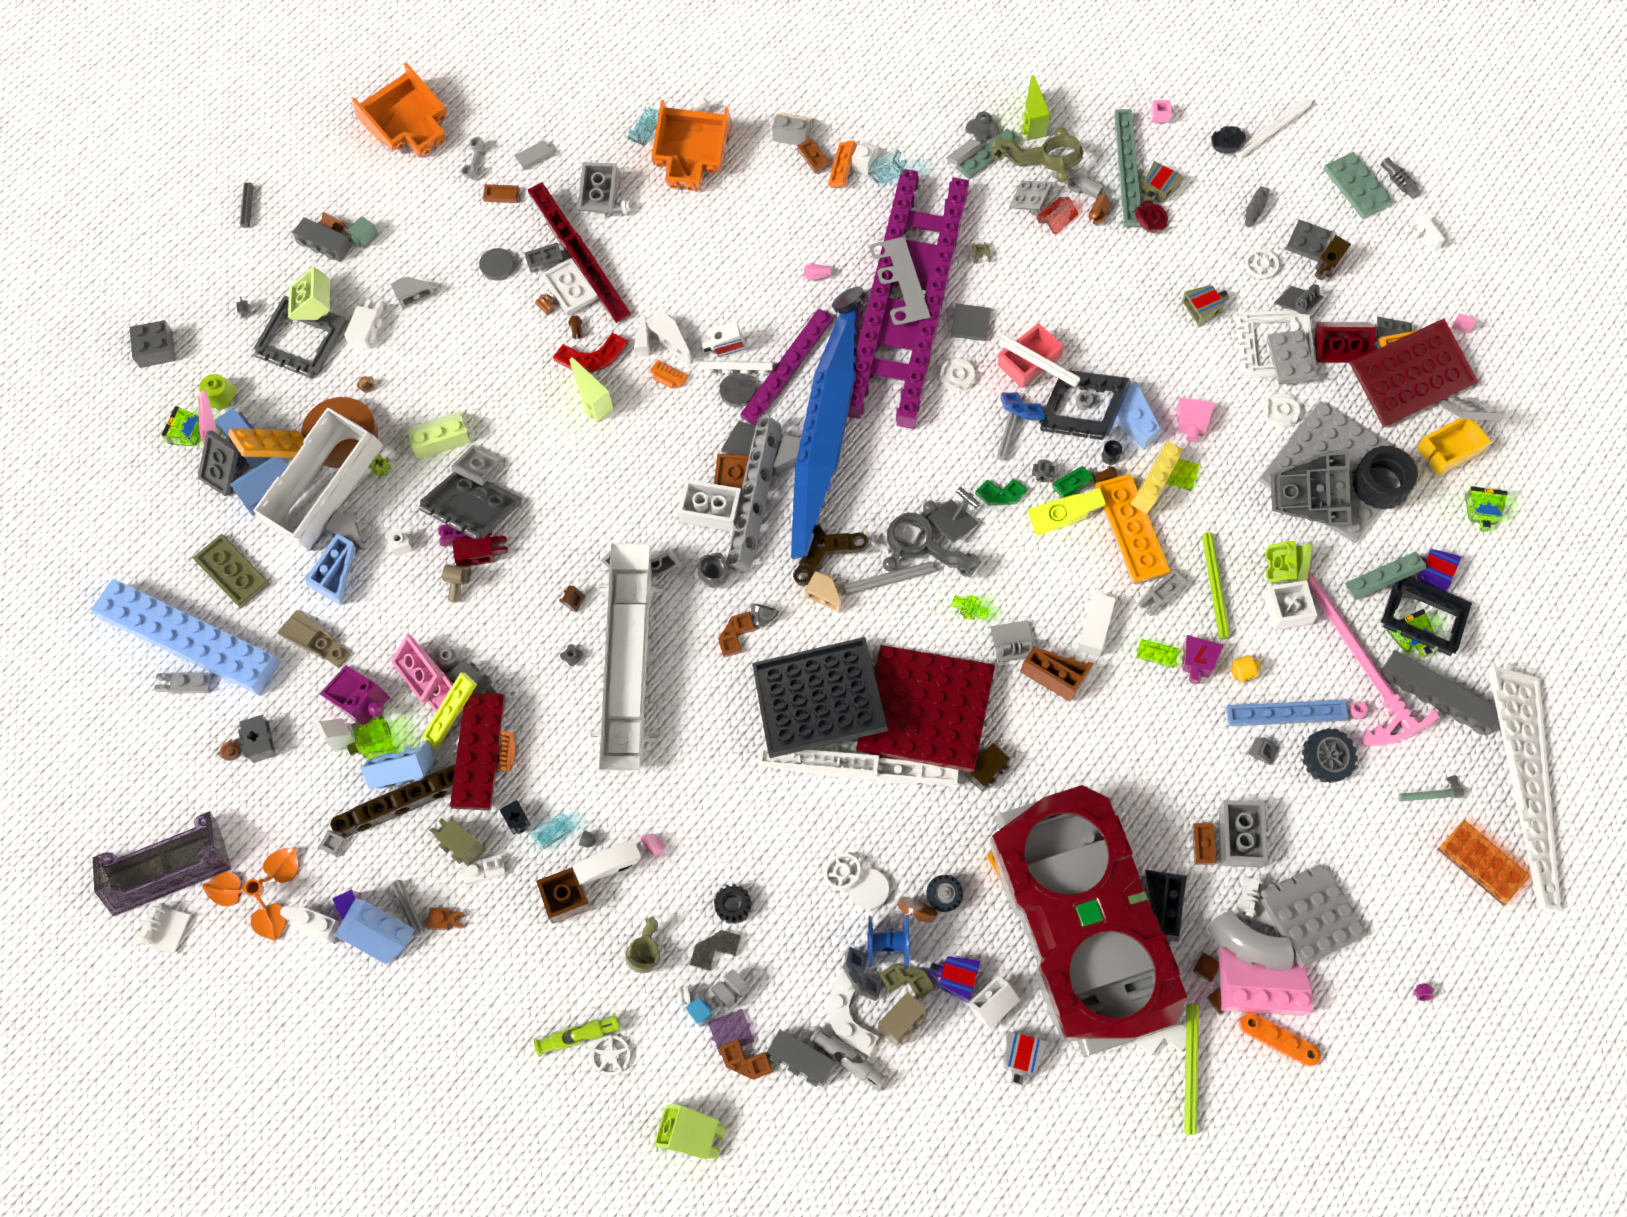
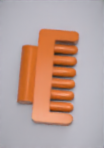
(667, 378)
(508, 752)

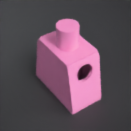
(1193, 417)

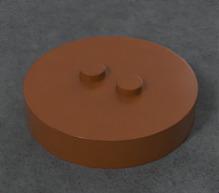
(349, 408)

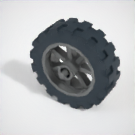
(1346, 751)

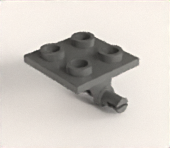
(953, 519)

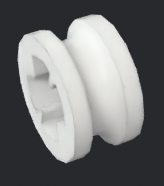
(684, 996)

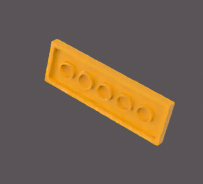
(1132, 530)

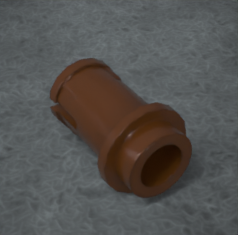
(576, 328)
(1106, 474)

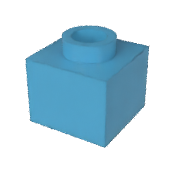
(700, 1011)

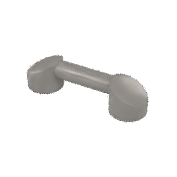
(478, 147)

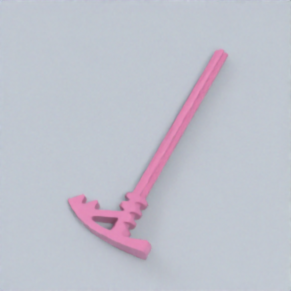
(1391, 700)

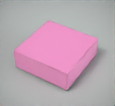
(1464, 323)

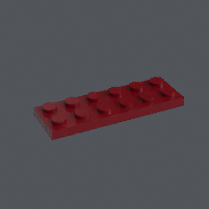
(478, 752)

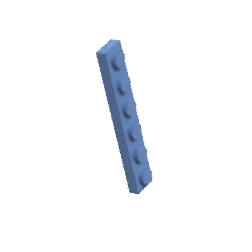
(1286, 713)

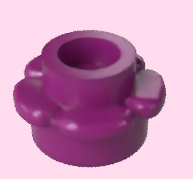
(1424, 992)

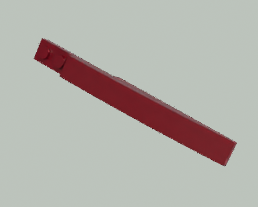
(579, 252)

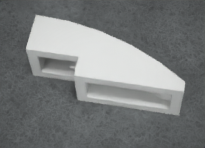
(607, 862)

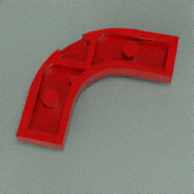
(596, 360)

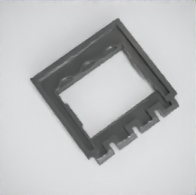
(331, 323)

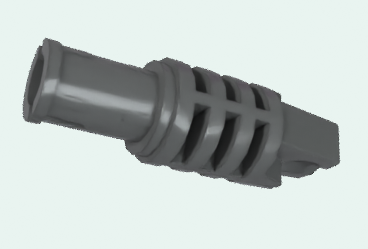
(1400, 178)

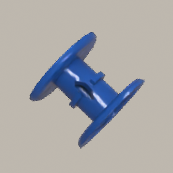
(888, 941)

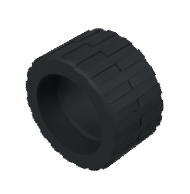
(1394, 460)

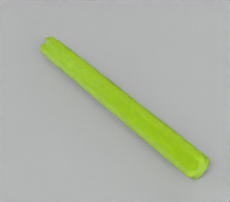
(1216, 586)
(1191, 1069)

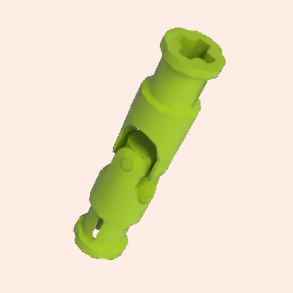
(591, 1030)

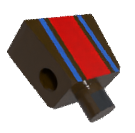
(1332, 258)

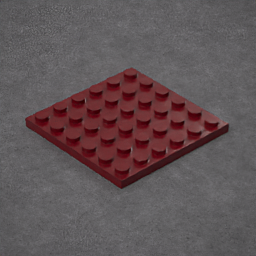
(930, 708)

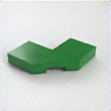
(1007, 496)

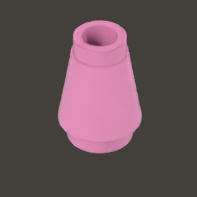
(816, 271)

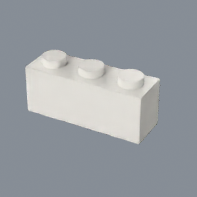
(1095, 624)

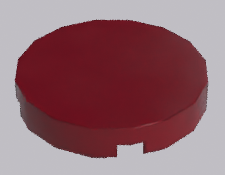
(1151, 216)

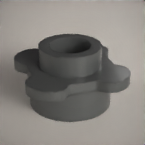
(242, 307)
(577, 654)

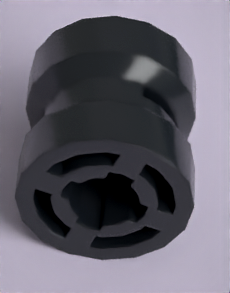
(1111, 452)

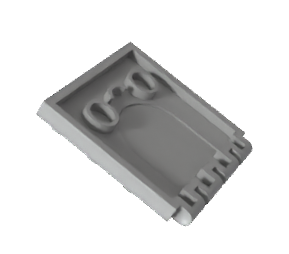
(1312, 914)

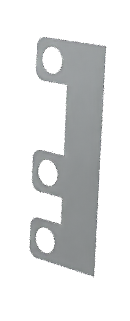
(905, 273)

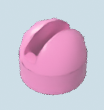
(1362, 710)

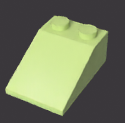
(593, 394)

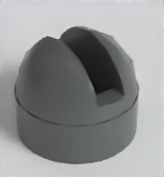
(587, 839)

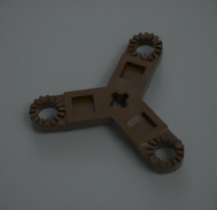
(834, 544)

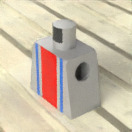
(1022, 1056)

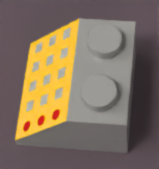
(791, 128)

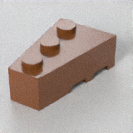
(1056, 673)

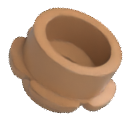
(366, 384)

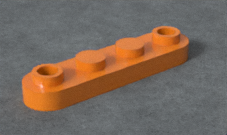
(1280, 1039)

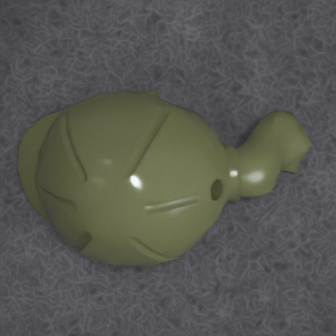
(643, 953)

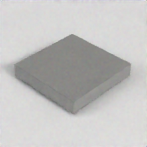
(477, 465)

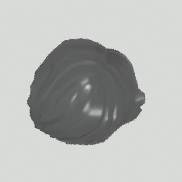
(712, 570)

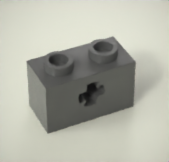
(262, 747)

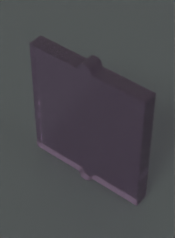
(730, 1028)

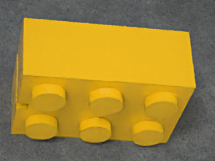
(1453, 445)

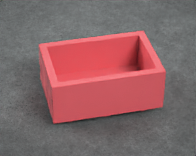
(1039, 341)

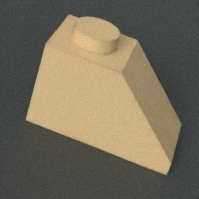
(823, 591)

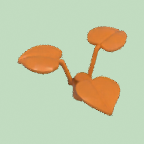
(266, 922)

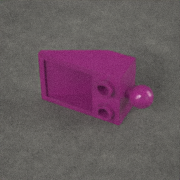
(356, 695)

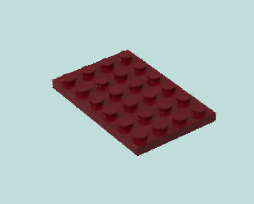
(1413, 372)

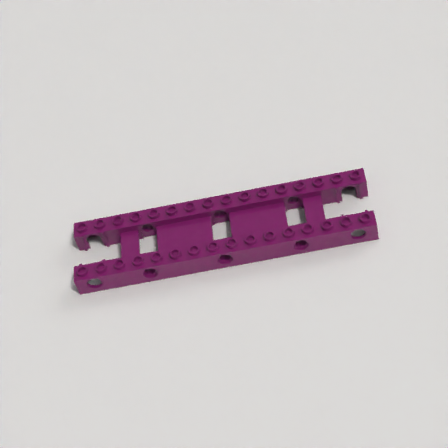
(933, 271)

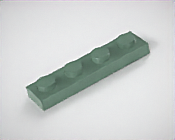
(984, 156)
(1385, 575)

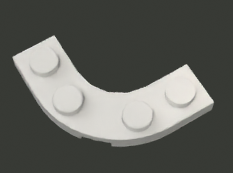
(842, 1022)

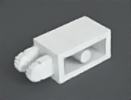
(364, 325)
(311, 922)

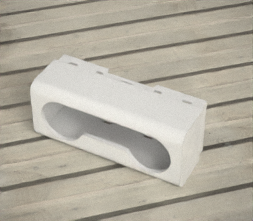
(318, 444)

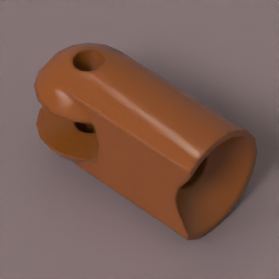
(1099, 209)
(332, 222)

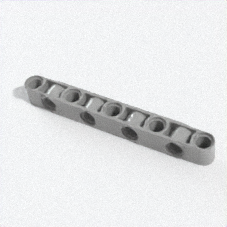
(754, 493)

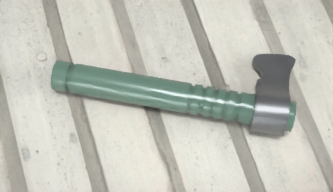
(1455, 792)

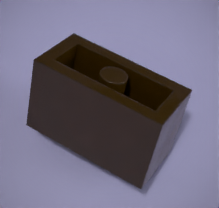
(988, 767)

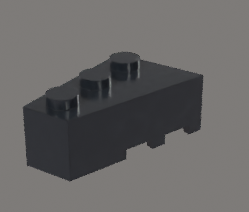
(1167, 901)

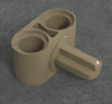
(456, 576)

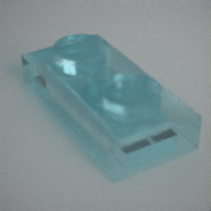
(552, 831)

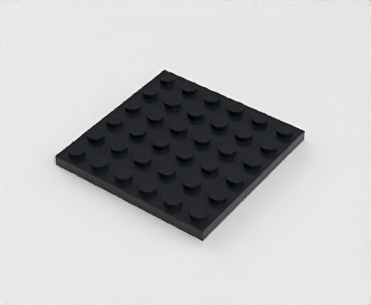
(818, 697)

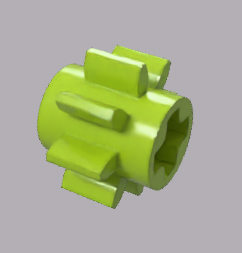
(378, 470)

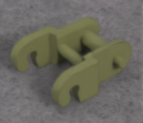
(975, 252)

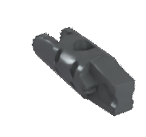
(1256, 206)

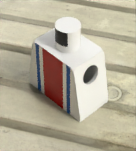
(726, 341)

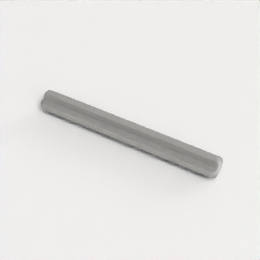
(888, 578)

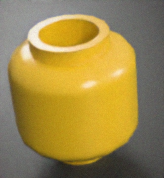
(1245, 668)

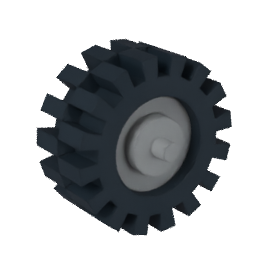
(944, 893)

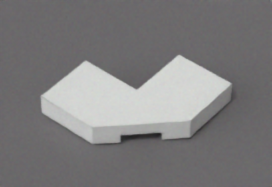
(904, 532)
(1175, 1036)

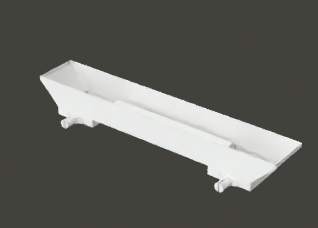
(626, 658)

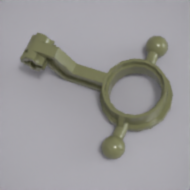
(1040, 154)

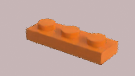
(842, 164)

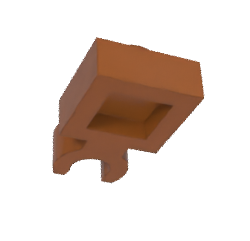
(441, 919)

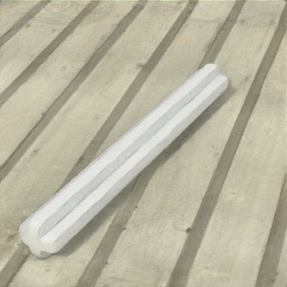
(1039, 360)

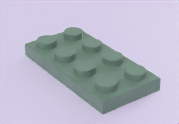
(1358, 185)

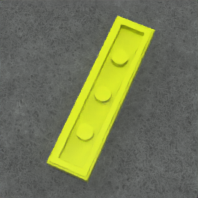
(449, 710)

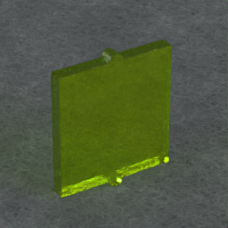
(1183, 474)

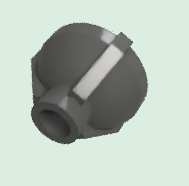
(763, 614)

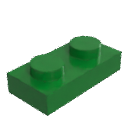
(1073, 482)

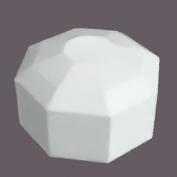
(701, 105)

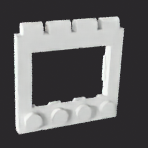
(1247, 338)

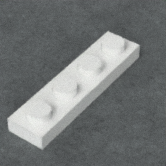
(743, 366)

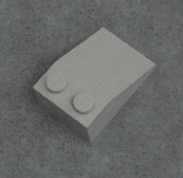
(598, 187)

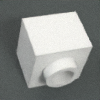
(399, 542)

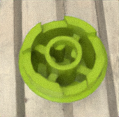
(219, 390)

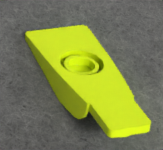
(1064, 511)

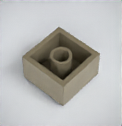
(902, 1020)

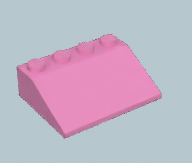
(1263, 990)

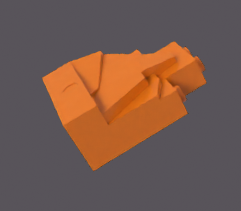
(404, 114)
(690, 144)

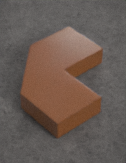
(736, 626)
(735, 1060)

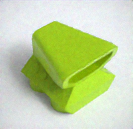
(1288, 562)

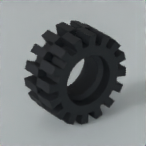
(732, 891)

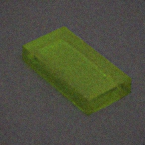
(1157, 653)

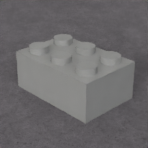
(1243, 833)

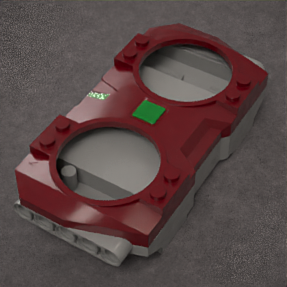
(1087, 920)

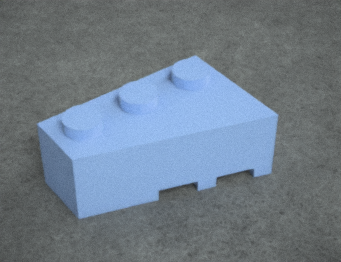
(1137, 418)
(332, 569)
(398, 767)

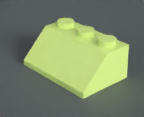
(309, 296)
(438, 435)

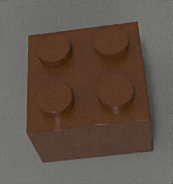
(563, 895)

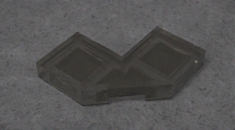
(720, 942)

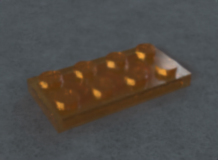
(1483, 862)

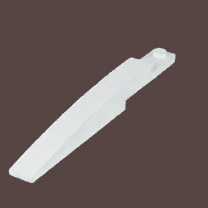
(860, 767)

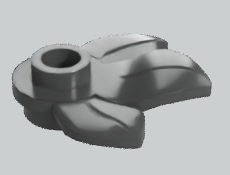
(981, 128)

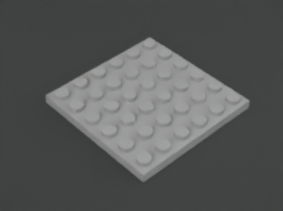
(1332, 431)

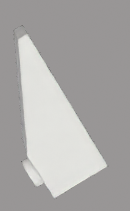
(666, 331)

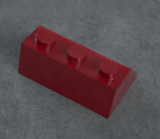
(1343, 341)

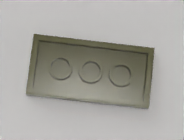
(231, 570)

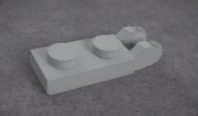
(1164, 591)
(184, 682)

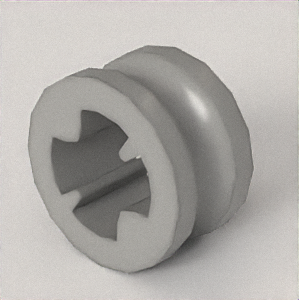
(1086, 396)

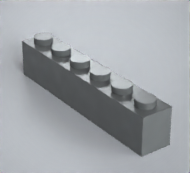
(1440, 693)

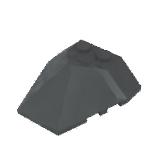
(1315, 489)

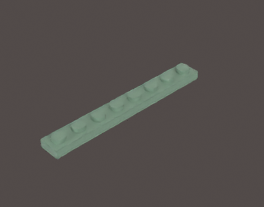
(1127, 166)

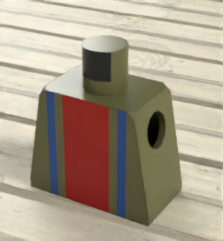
(1160, 182)
(1204, 303)

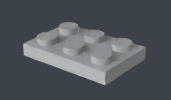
(1291, 357)

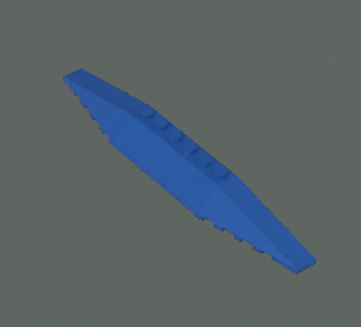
(823, 431)

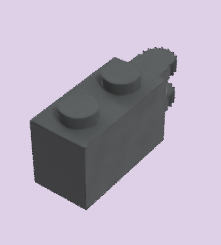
(483, 682)

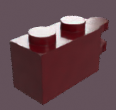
(478, 552)

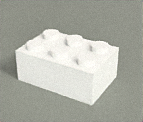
(709, 505)

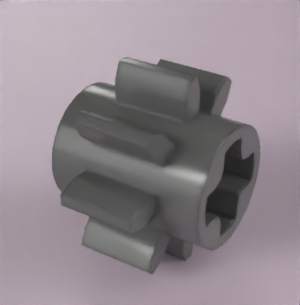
(1043, 470)

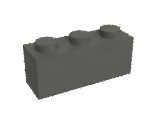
(321, 239)
(800, 1059)

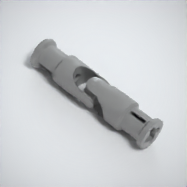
(861, 1068)

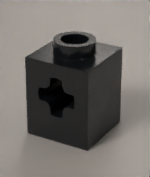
(512, 810)

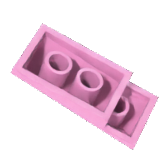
(421, 673)

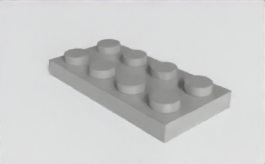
(1471, 409)

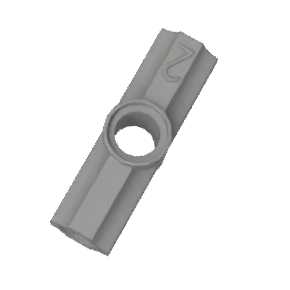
(1080, 181)

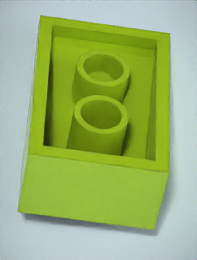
(1036, 113)

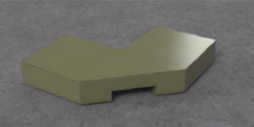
(916, 978)

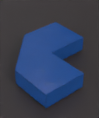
(1012, 402)

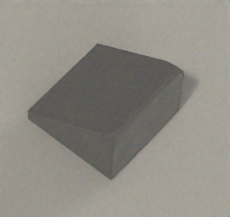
(1263, 750)

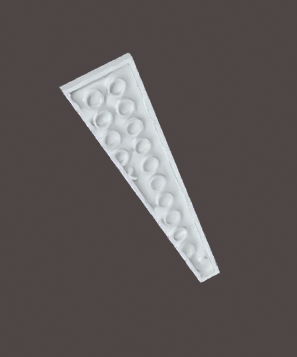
(1523, 735)

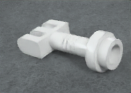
(625, 206)

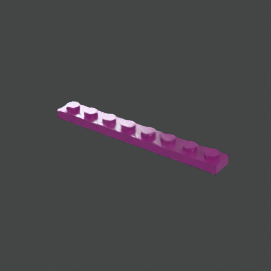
(786, 367)

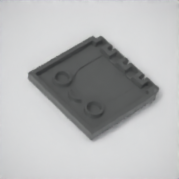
(469, 505)

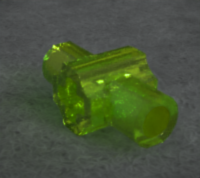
(970, 607)

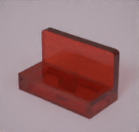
(1058, 214)

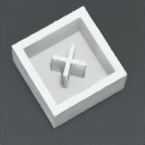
(1290, 605)

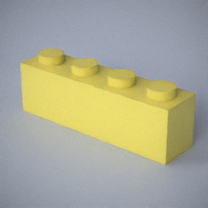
(1157, 477)

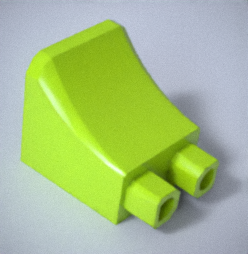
(688, 1132)

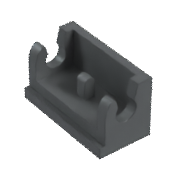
(543, 256)

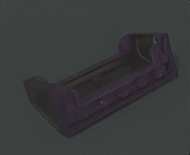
(161, 867)

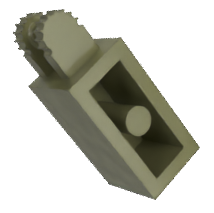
(457, 841)

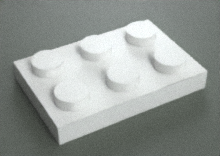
(569, 286)

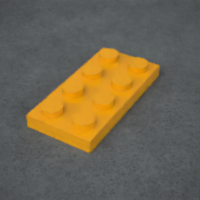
(267, 442)

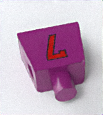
(1199, 657)

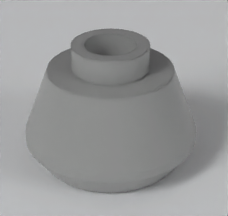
(448, 659)

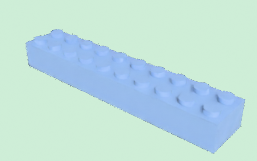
(185, 636)

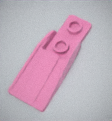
(206, 417)

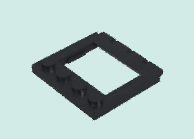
(1082, 427)
(1434, 597)

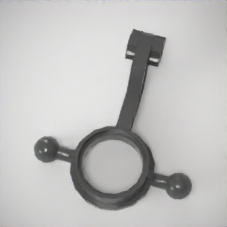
(965, 563)

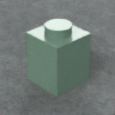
(362, 232)

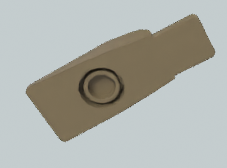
(313, 639)

